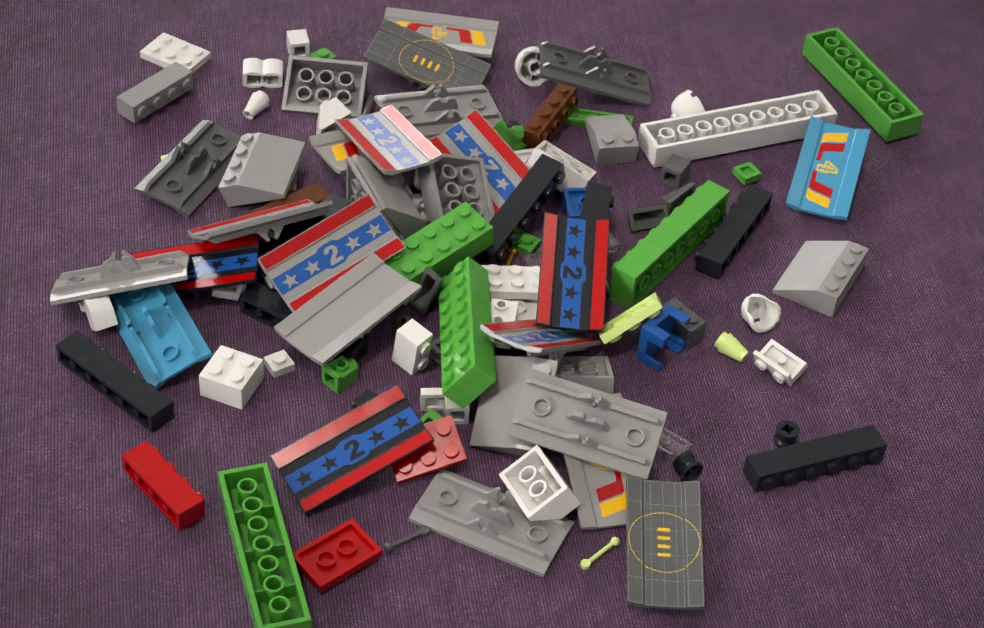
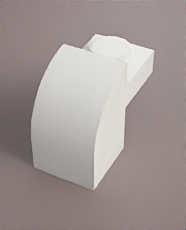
(99, 312)
(435, 400)

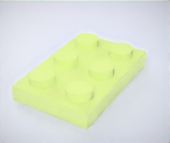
(631, 318)

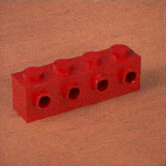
(163, 485)

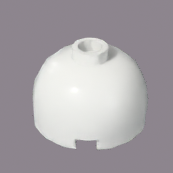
(528, 66)
(685, 105)

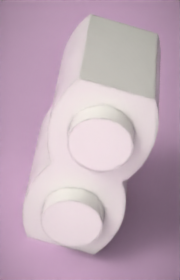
(262, 73)

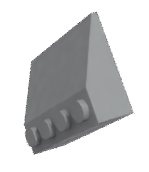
(321, 79)
(261, 169)
(452, 183)
(357, 187)
(393, 197)
(822, 274)
(586, 371)
(499, 403)

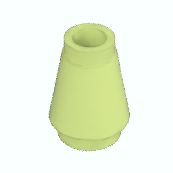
(730, 346)

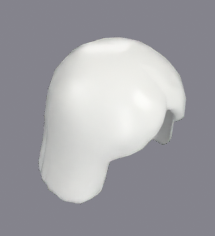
(760, 307)

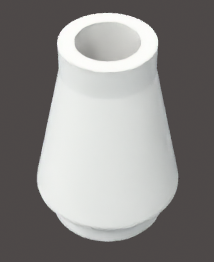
(256, 104)

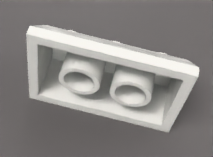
(576, 172)
(539, 487)

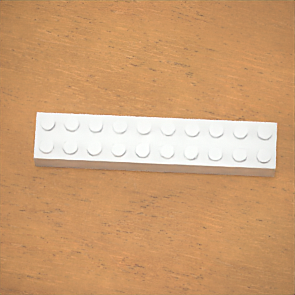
(733, 127)

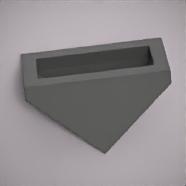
(677, 197)
(646, 217)
(430, 284)

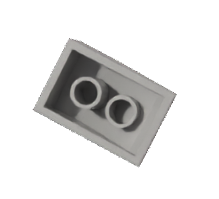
(612, 139)

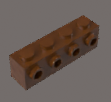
(550, 116)

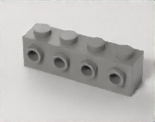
(155, 92)

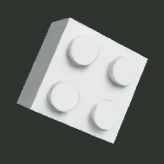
(231, 377)

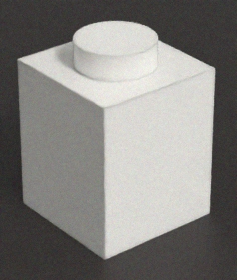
(298, 43)

